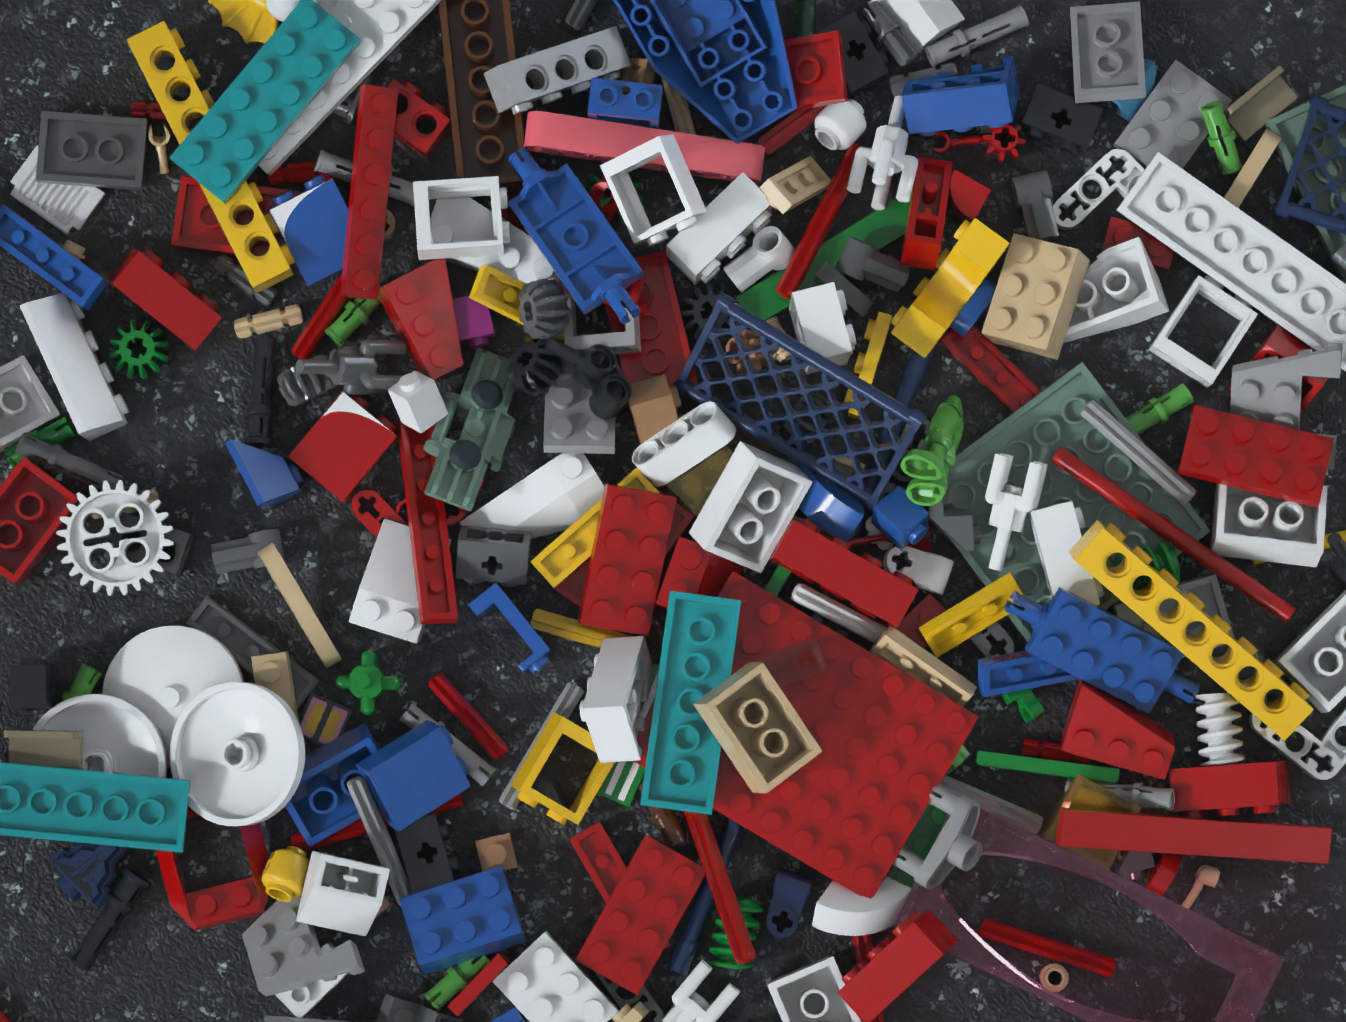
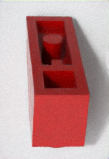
(926, 213)

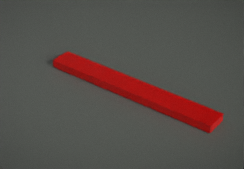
(991, 368)
(1193, 836)

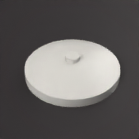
(167, 670)
(115, 734)
(239, 753)

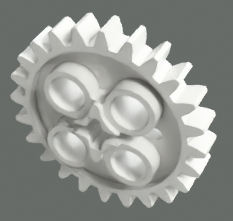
(110, 506)

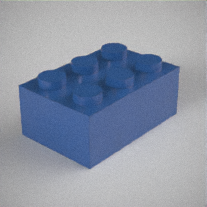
(462, 920)

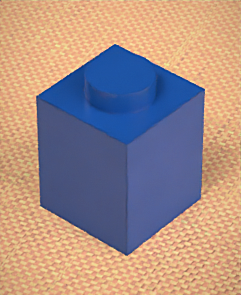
(900, 518)

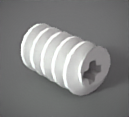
(1219, 729)

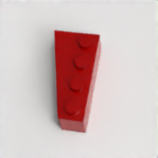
(845, 573)

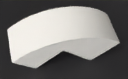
(848, 914)

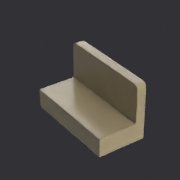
(1259, 105)
(46, 747)

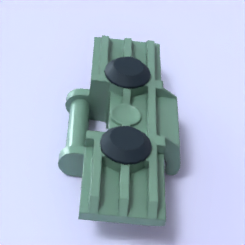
(484, 436)

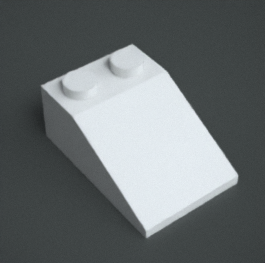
(22, 402)
(388, 587)

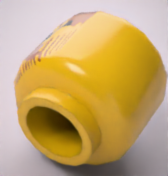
(285, 873)

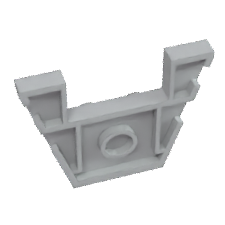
(1273, 386)
(288, 953)

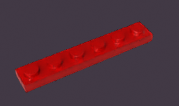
(369, 192)
(427, 531)

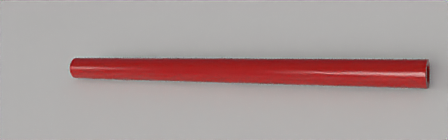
(1169, 531)

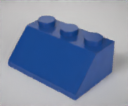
(323, 798)

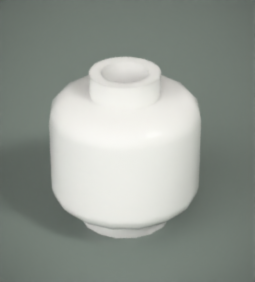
(840, 125)

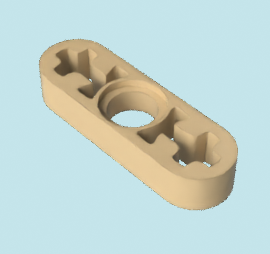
(1252, 167)

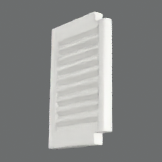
(57, 203)

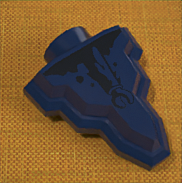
(87, 870)

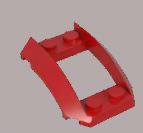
(222, 902)

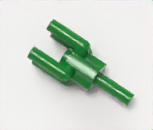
(368, 683)

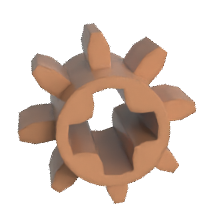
(750, 340)

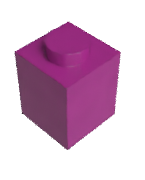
(473, 322)

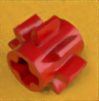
(995, 145)

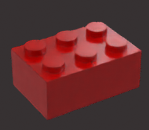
(30, 518)
(896, 964)

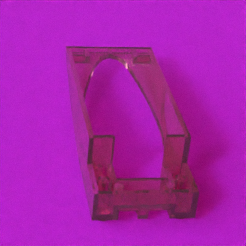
(1252, 964)

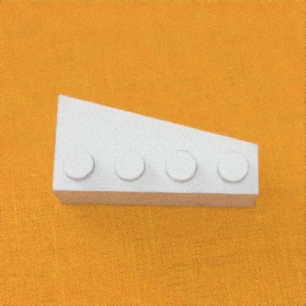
(468, 221)

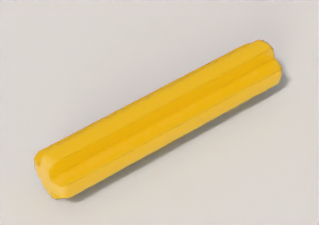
(571, 629)

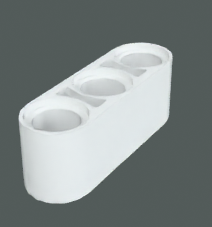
(683, 444)

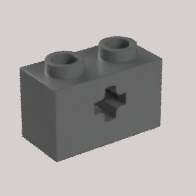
(508, 546)

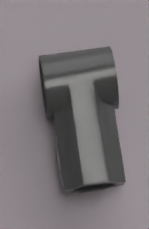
(1034, 196)
(865, 262)
(242, 553)

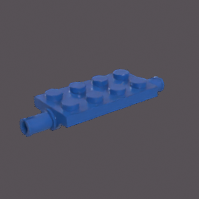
(574, 237)
(1102, 649)

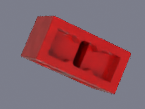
(418, 110)

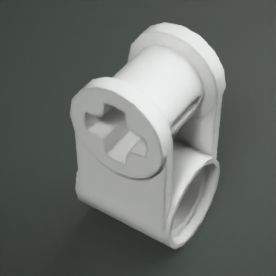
(925, 568)

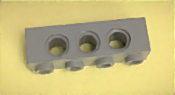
(509, 83)

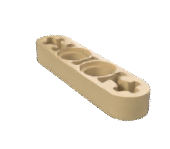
(299, 605)

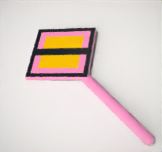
(323, 719)

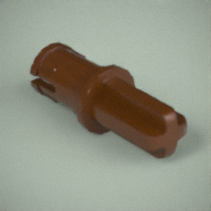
(667, 824)

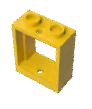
(538, 756)

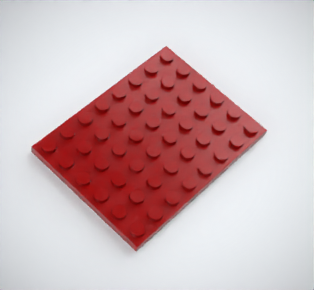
(879, 742)

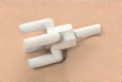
(886, 158)
(1011, 502)
(694, 1008)

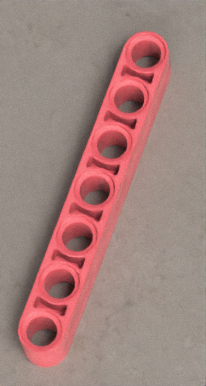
(607, 140)

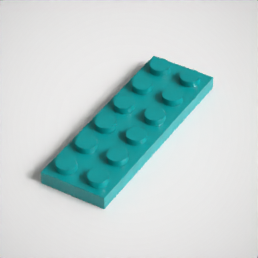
(265, 99)
(693, 661)
(93, 806)

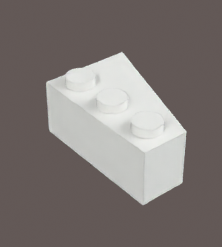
(615, 698)

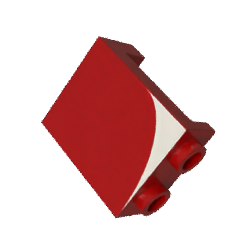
(344, 445)

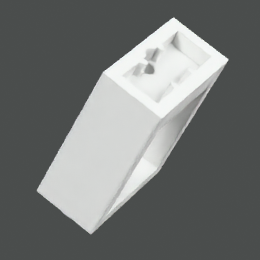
(456, 189)
(628, 201)
(1185, 361)

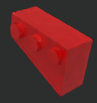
(165, 296)
(425, 318)
(1115, 734)
(1230, 788)

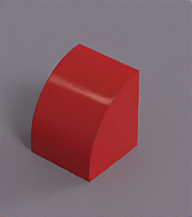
(966, 196)

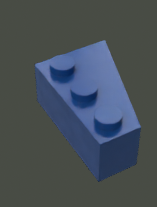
(963, 100)

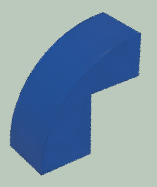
(830, 506)

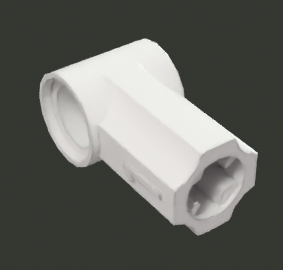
(768, 252)

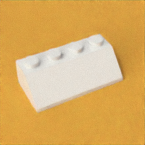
(74, 365)

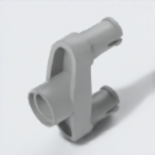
(952, 846)

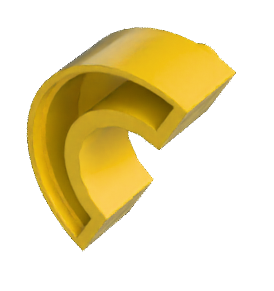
(950, 288)

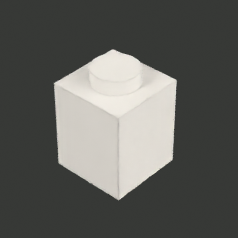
(417, 401)

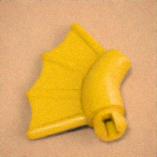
(248, 18)

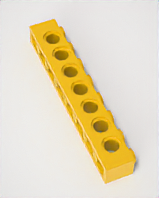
(148, 50)
(1279, 715)

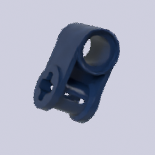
(790, 897)

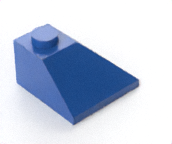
(266, 474)

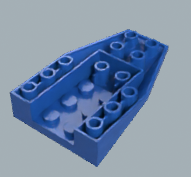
(718, 57)

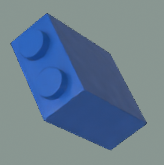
(414, 774)

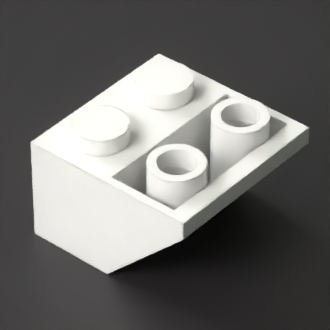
(342, 893)

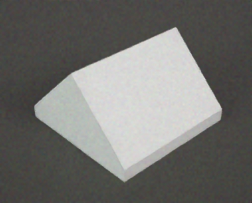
(922, 20)

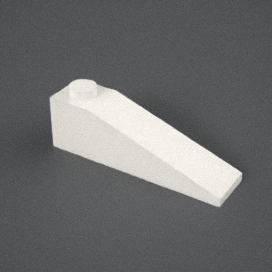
(1117, 292)
(545, 499)

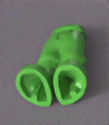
(932, 467)

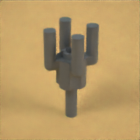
(357, 367)

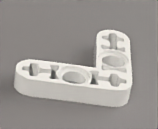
(1121, 182)
(1325, 746)

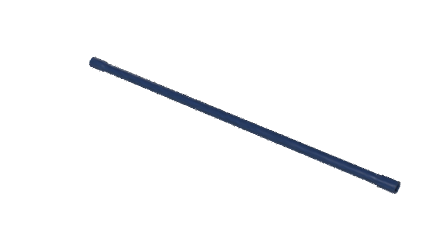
(688, 942)

